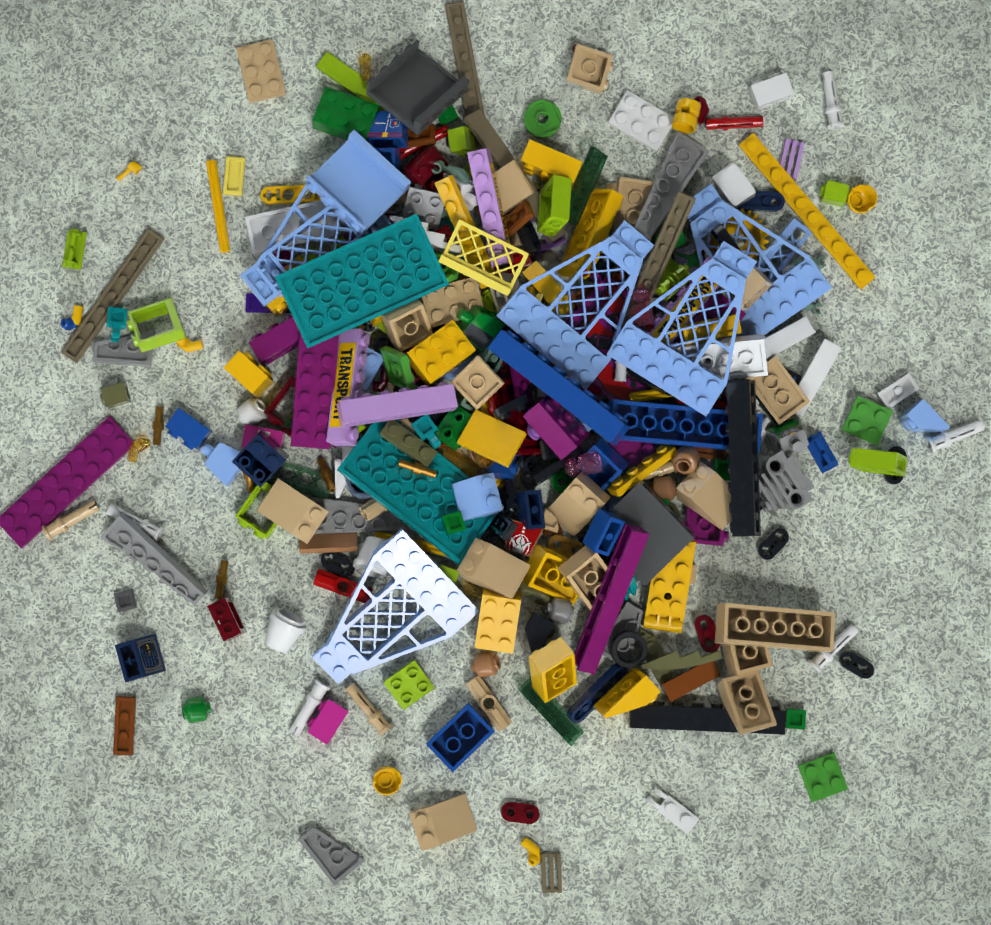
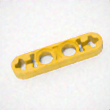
(296, 189)

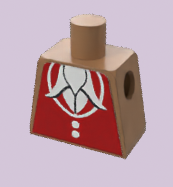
(523, 540)

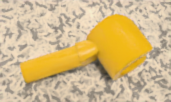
(133, 166)

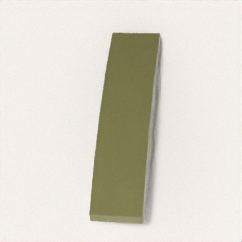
(674, 661)

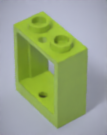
(554, 205)
(152, 311)
(878, 462)
(244, 522)

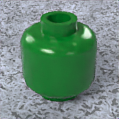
(195, 709)

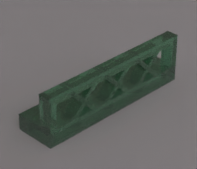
(585, 183)
(300, 486)
(552, 713)

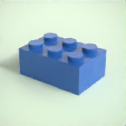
(460, 737)

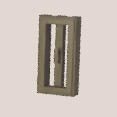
(559, 876)

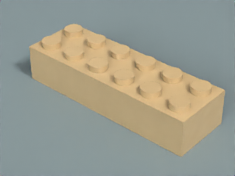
(775, 627)

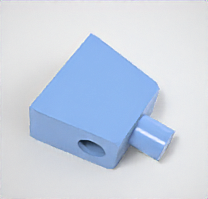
(220, 462)

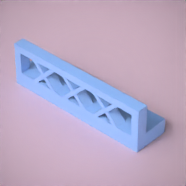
(788, 231)

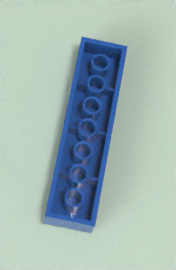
(557, 386)
(676, 425)

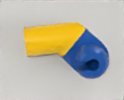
(74, 320)

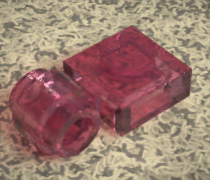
(640, 296)
(588, 462)

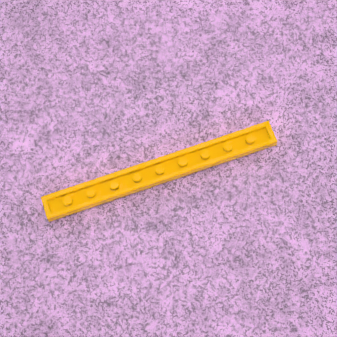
(807, 211)

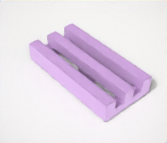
(794, 143)

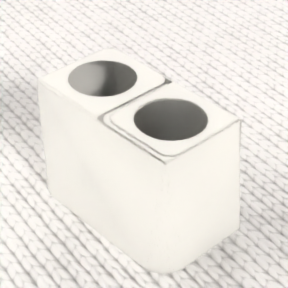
(733, 185)

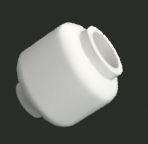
(252, 411)

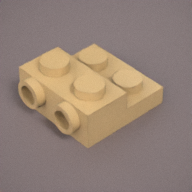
(590, 68)

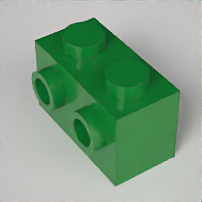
(452, 427)

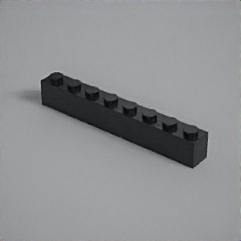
(743, 458)
(694, 718)

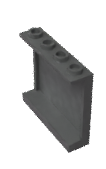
(415, 88)
(666, 530)

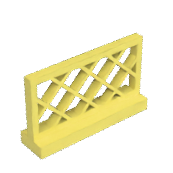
(475, 272)

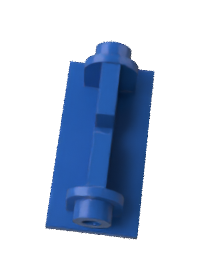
(821, 452)

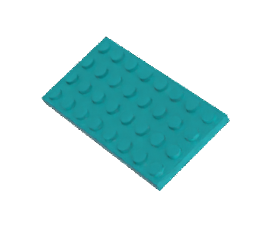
(361, 280)
(412, 497)

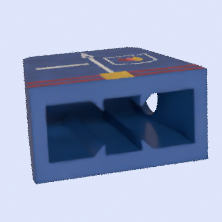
(388, 132)

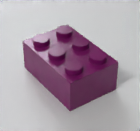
(276, 342)
(556, 426)

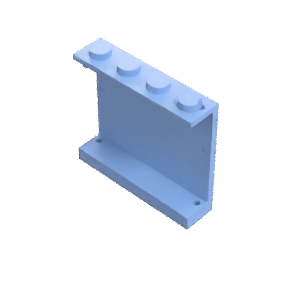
(358, 183)

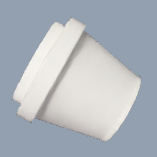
(364, 556)
(284, 630)

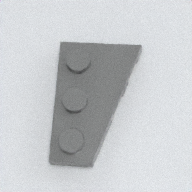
(123, 352)
(628, 619)
(329, 855)

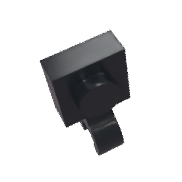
(507, 494)

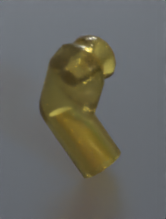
(365, 66)
(136, 447)

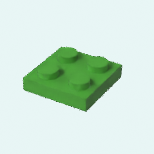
(398, 368)
(867, 420)
(822, 777)

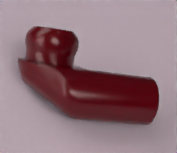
(380, 386)

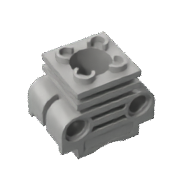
(779, 486)

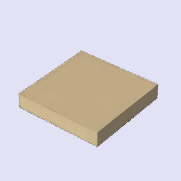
(477, 382)

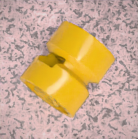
(686, 115)

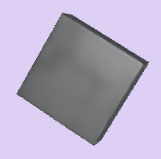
(125, 600)

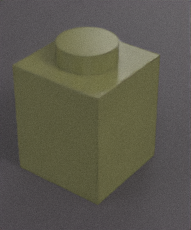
(115, 395)

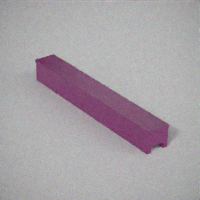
(610, 598)

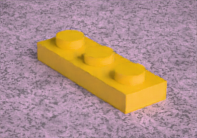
(701, 331)

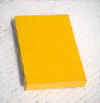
(491, 438)

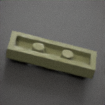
(408, 443)

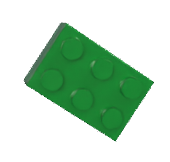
(342, 113)

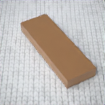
(330, 543)

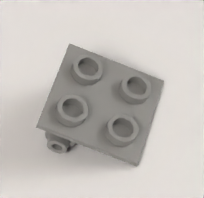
(425, 204)

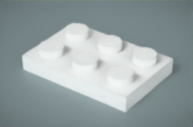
(641, 121)

